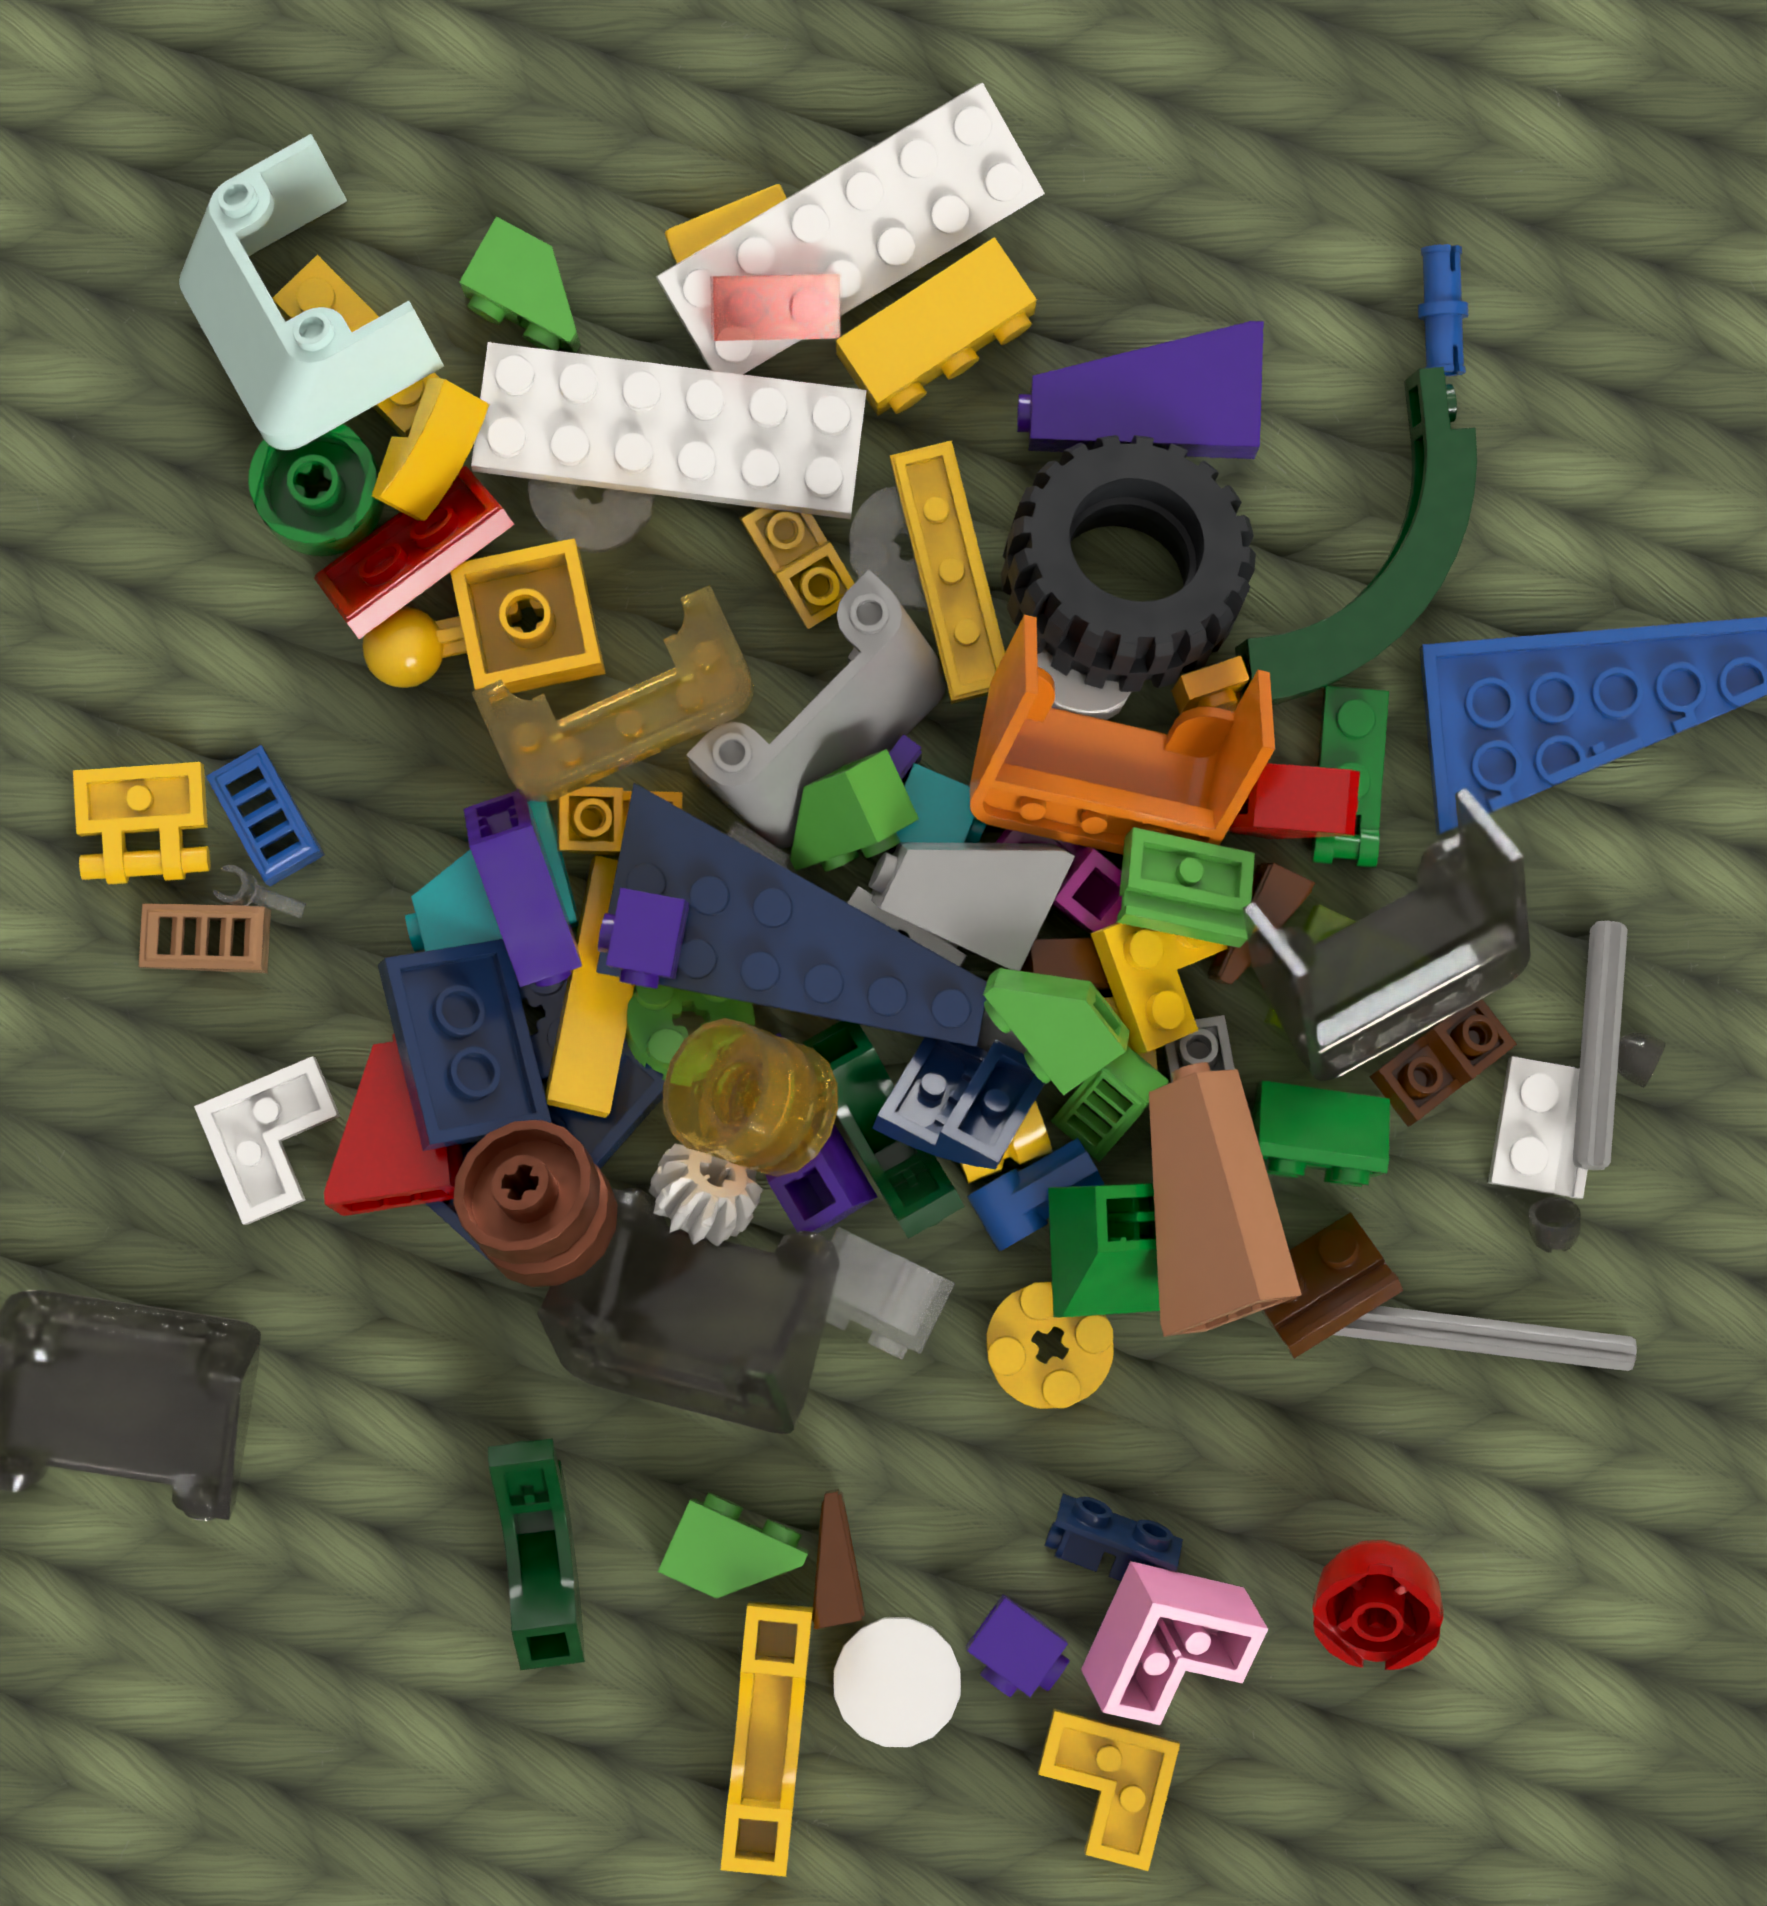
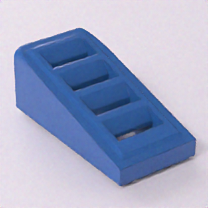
(290, 859)

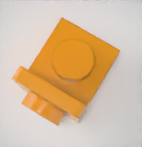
(1212, 686)

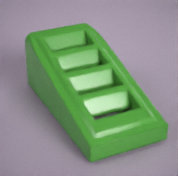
(1128, 1075)

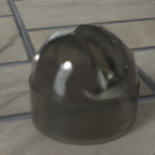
(1639, 1057)
(1551, 1211)

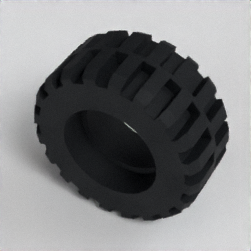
(1146, 492)

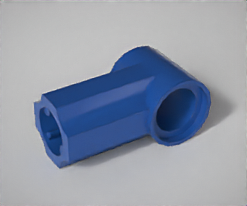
(1019, 1199)

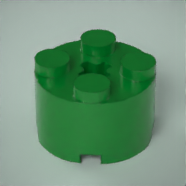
(334, 518)

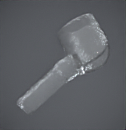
(254, 893)

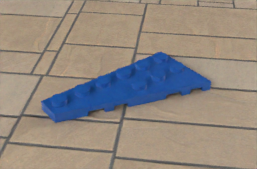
(1555, 706)

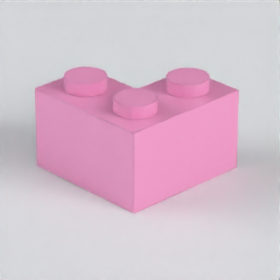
(1162, 1628)

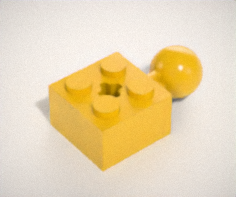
(489, 599)

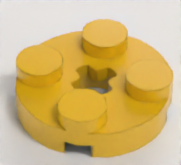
(1059, 1381)

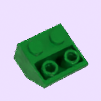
(1322, 1132)
(1103, 1249)

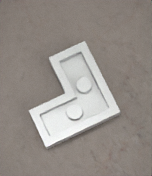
(248, 1131)

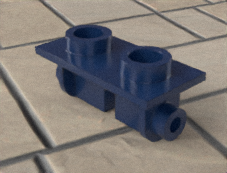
(1090, 1528)

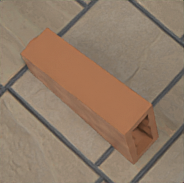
(1213, 1206)

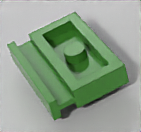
(1185, 887)

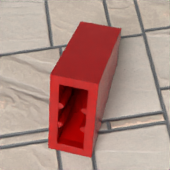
(381, 1150)

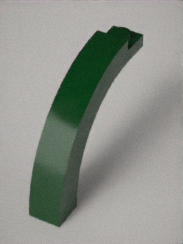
(1414, 570)

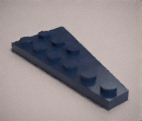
(782, 940)

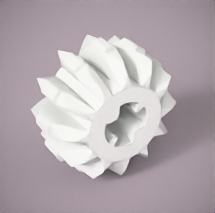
(704, 1194)

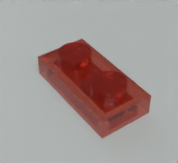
(775, 307)

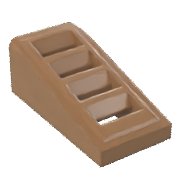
(255, 941)

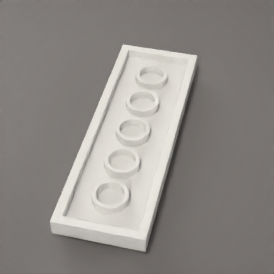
(866, 220)
(669, 430)

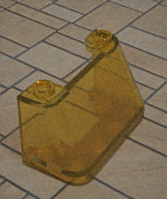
(564, 755)

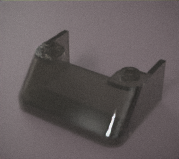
(1406, 961)

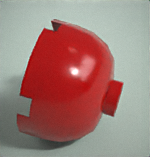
(1378, 1605)

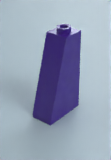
(1180, 392)

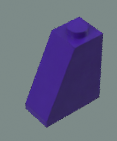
(522, 889)

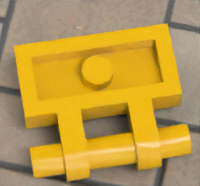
(139, 801)

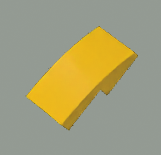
(425, 464)
(800, 561)
(595, 819)

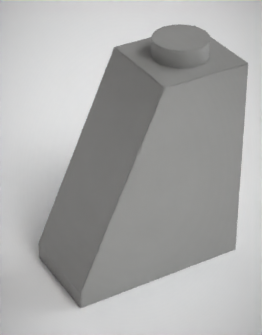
(974, 893)

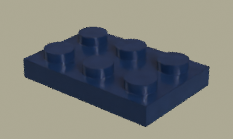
(462, 1042)

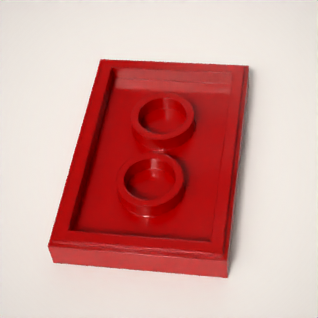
(411, 554)

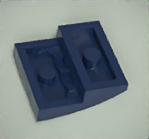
(960, 1101)

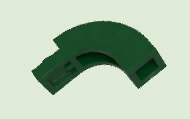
(906, 1177)
(538, 1553)

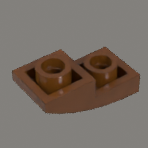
(1442, 1061)

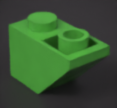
(520, 281)
(851, 811)
(1060, 1023)
(725, 1554)

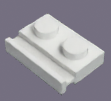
(1538, 1130)

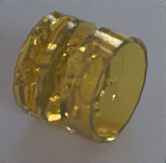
(750, 1097)

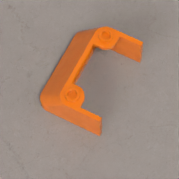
(1100, 778)

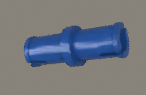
(1443, 308)

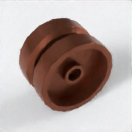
(535, 1203)

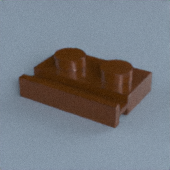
(1338, 1281)

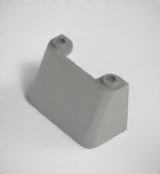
(863, 710)

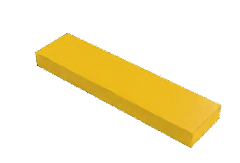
(949, 568)
(592, 1013)

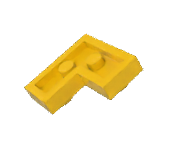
(1146, 982)
(1131, 1777)

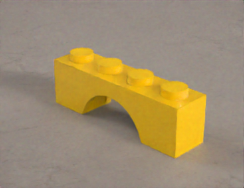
(767, 1738)

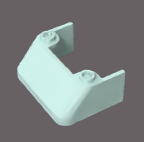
(312, 369)

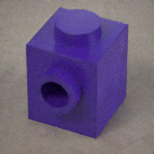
(644, 937)
(1017, 1650)

